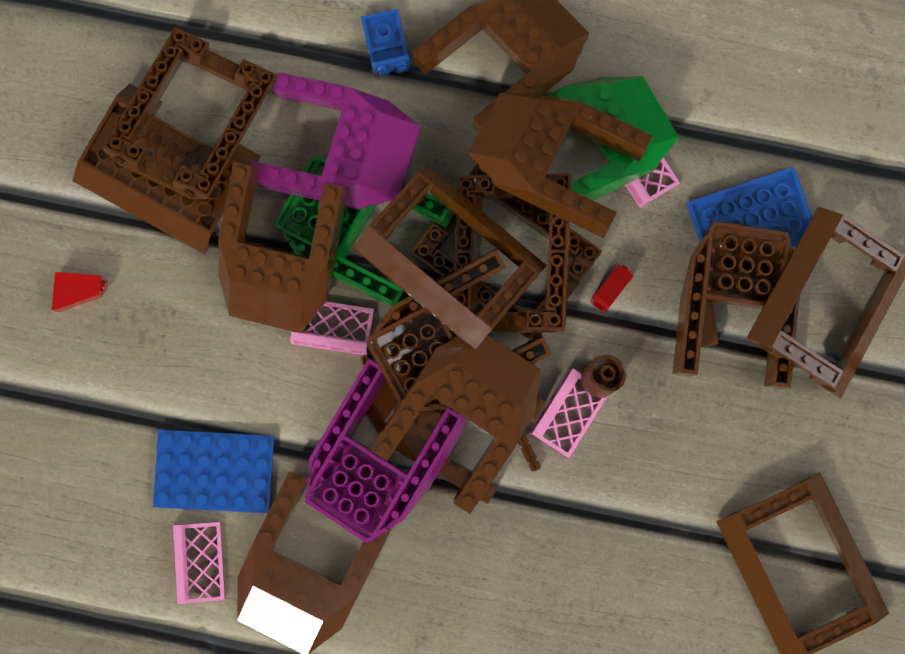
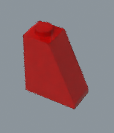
(612, 288)
(76, 289)

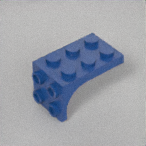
(385, 43)

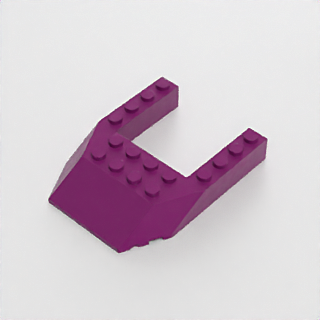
(367, 150)
(361, 487)

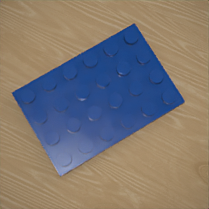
(763, 203)
(213, 471)

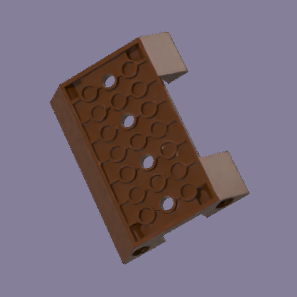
(183, 218)

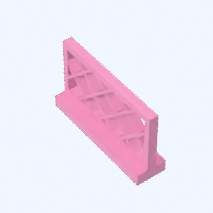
(639, 191)
(333, 342)
(552, 408)
(181, 563)

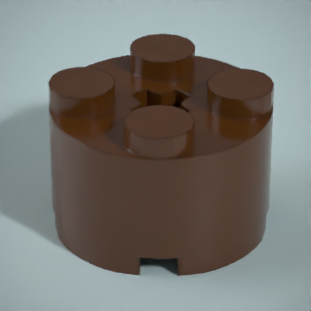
(603, 376)

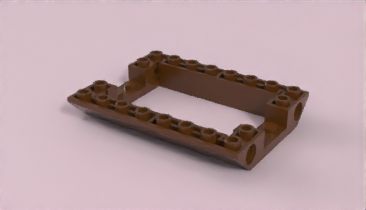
(195, 51)
(579, 248)
(467, 249)
(425, 290)
(768, 325)
(811, 641)

